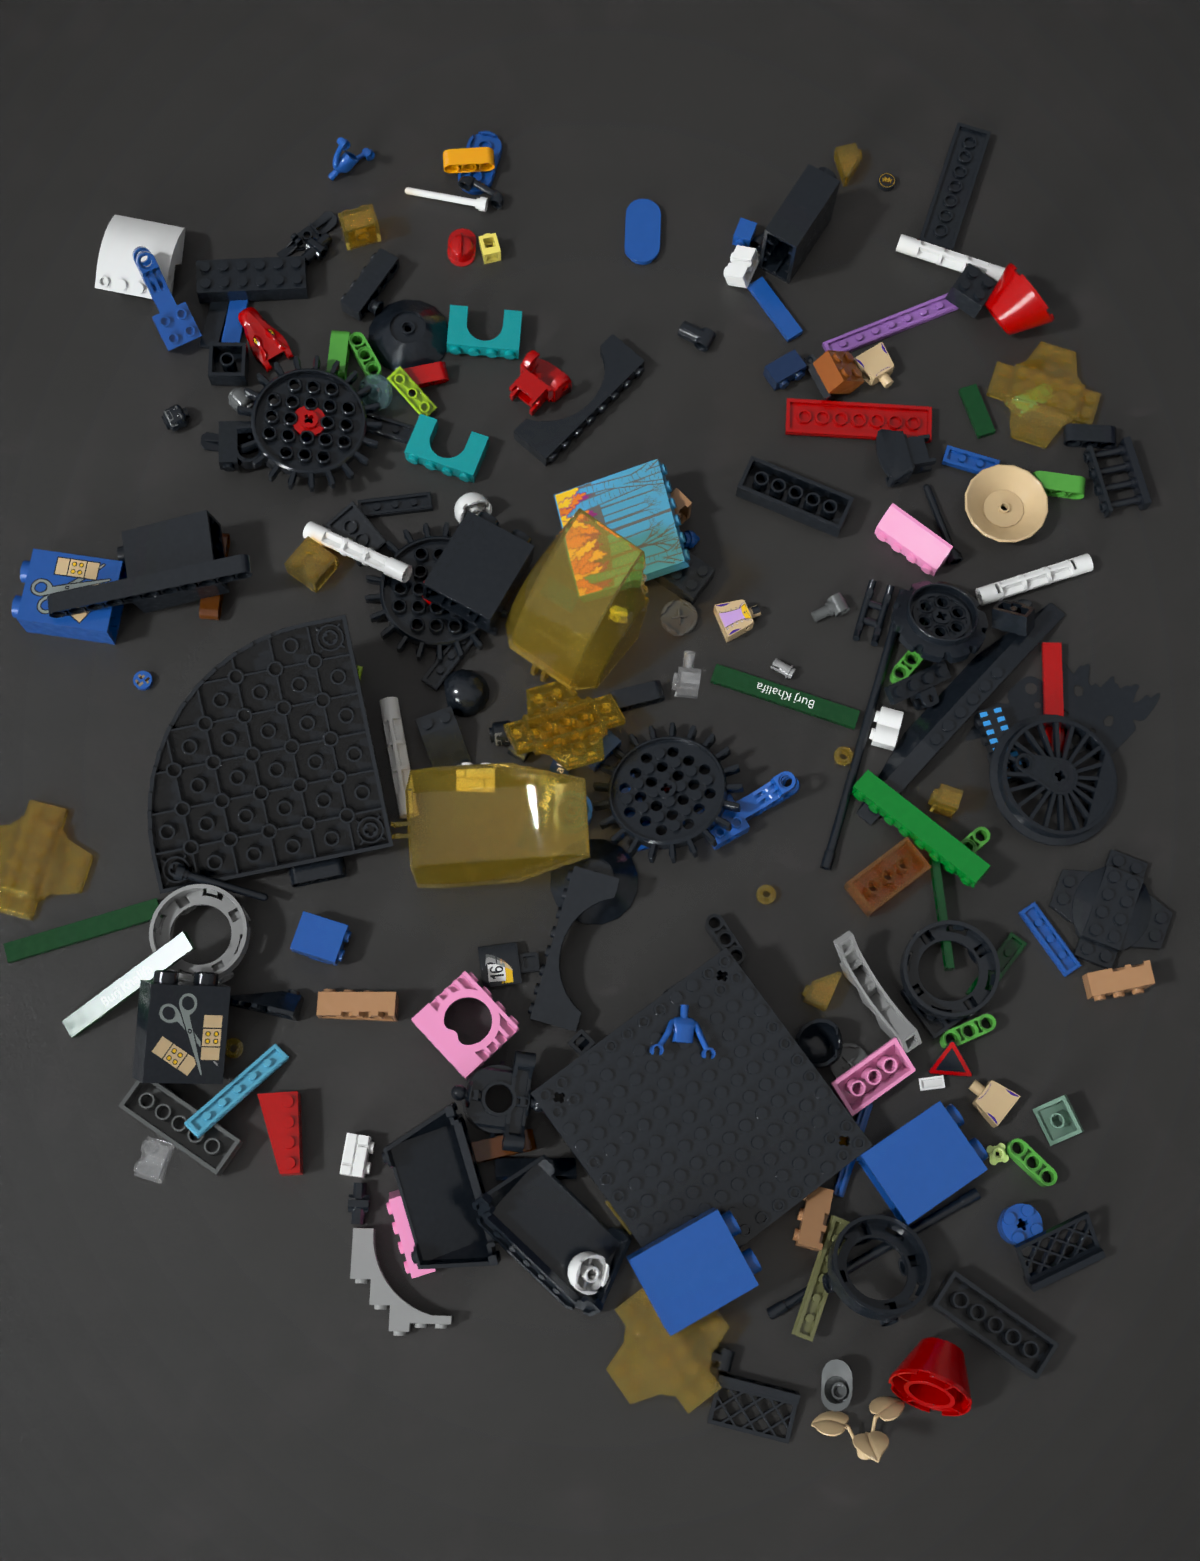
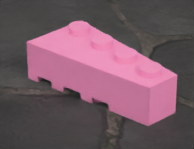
(401, 1227)

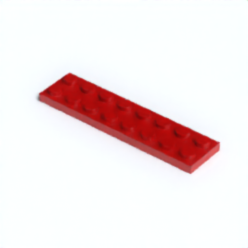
(855, 419)

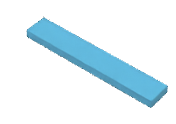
(236, 1091)

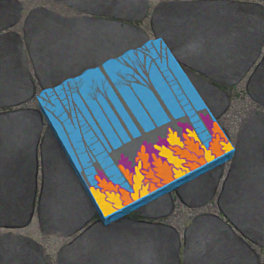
(638, 509)

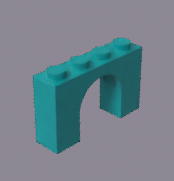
(462, 342)
(464, 465)

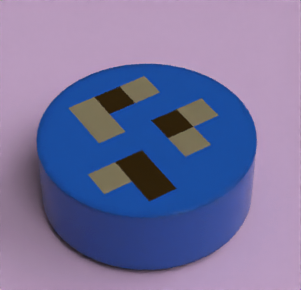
(143, 680)

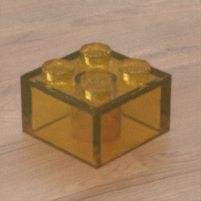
(359, 226)
(311, 564)

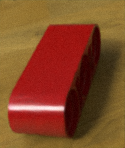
(428, 374)

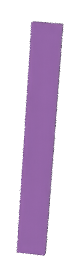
(891, 325)

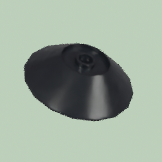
(420, 346)
(608, 860)

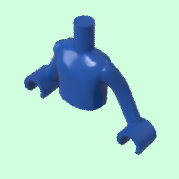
(347, 160)
(683, 1032)

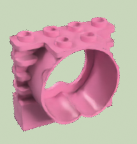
(465, 1058)

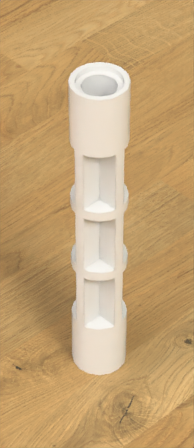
(945, 257)
(367, 556)
(1034, 579)
(397, 749)

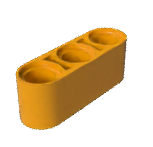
(468, 160)

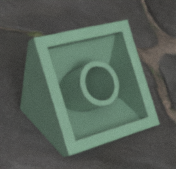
(1058, 1120)

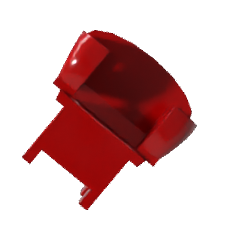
(539, 382)

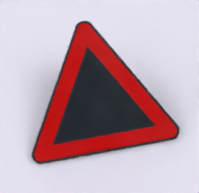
(951, 1062)

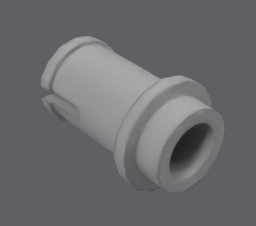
(783, 668)

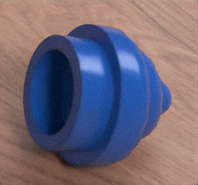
(691, 539)

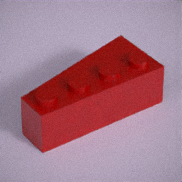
(284, 1128)

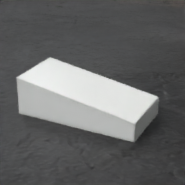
(932, 1083)

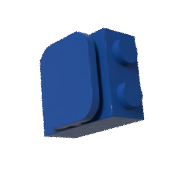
(320, 938)

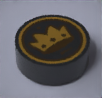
(886, 182)

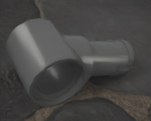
(835, 605)

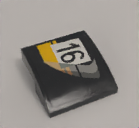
(499, 964)

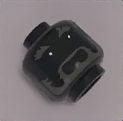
(175, 417)
(498, 734)

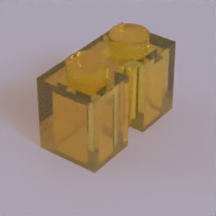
(945, 800)

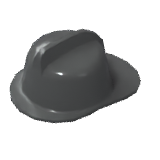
(837, 1385)

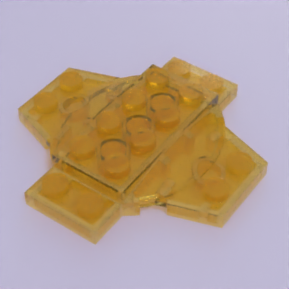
(1043, 394)
(564, 725)
(38, 860)
(664, 1364)

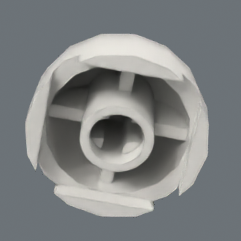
(474, 503)
(588, 1272)

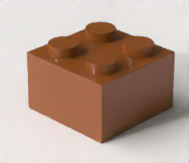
(838, 372)

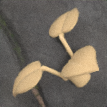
(868, 1445)

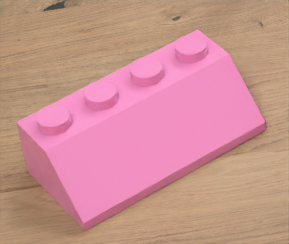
(913, 540)
(872, 1076)

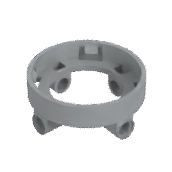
(185, 901)

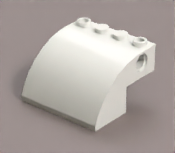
(115, 263)

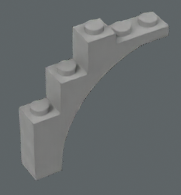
(873, 995)
(367, 1267)

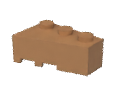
(1118, 981)
(813, 1219)

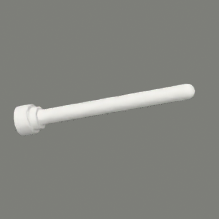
(479, 203)

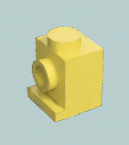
(490, 248)

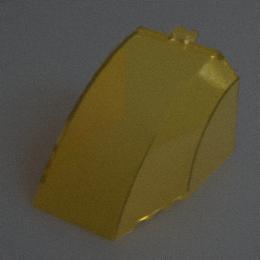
(580, 604)
(492, 824)

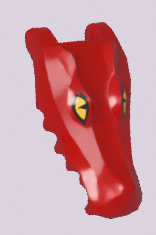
(263, 339)

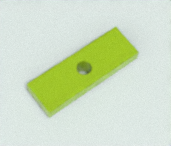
(403, 384)

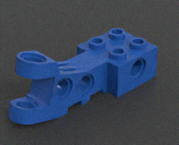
(173, 321)
(754, 805)

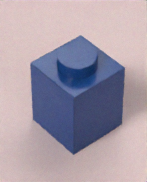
(744, 233)

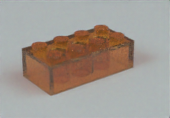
(887, 864)

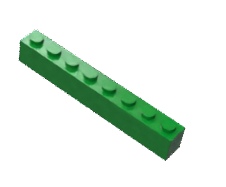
(921, 829)

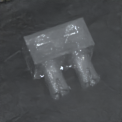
(687, 680)
(153, 1160)

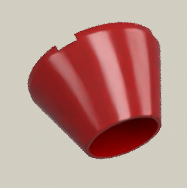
(1017, 303)
(934, 1378)

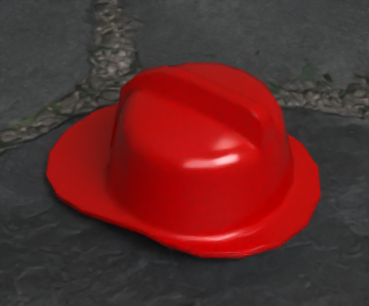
(461, 247)

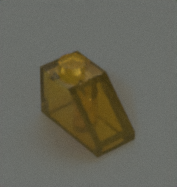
(847, 161)
(821, 991)

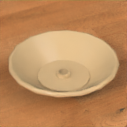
(1008, 488)

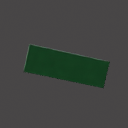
(976, 411)

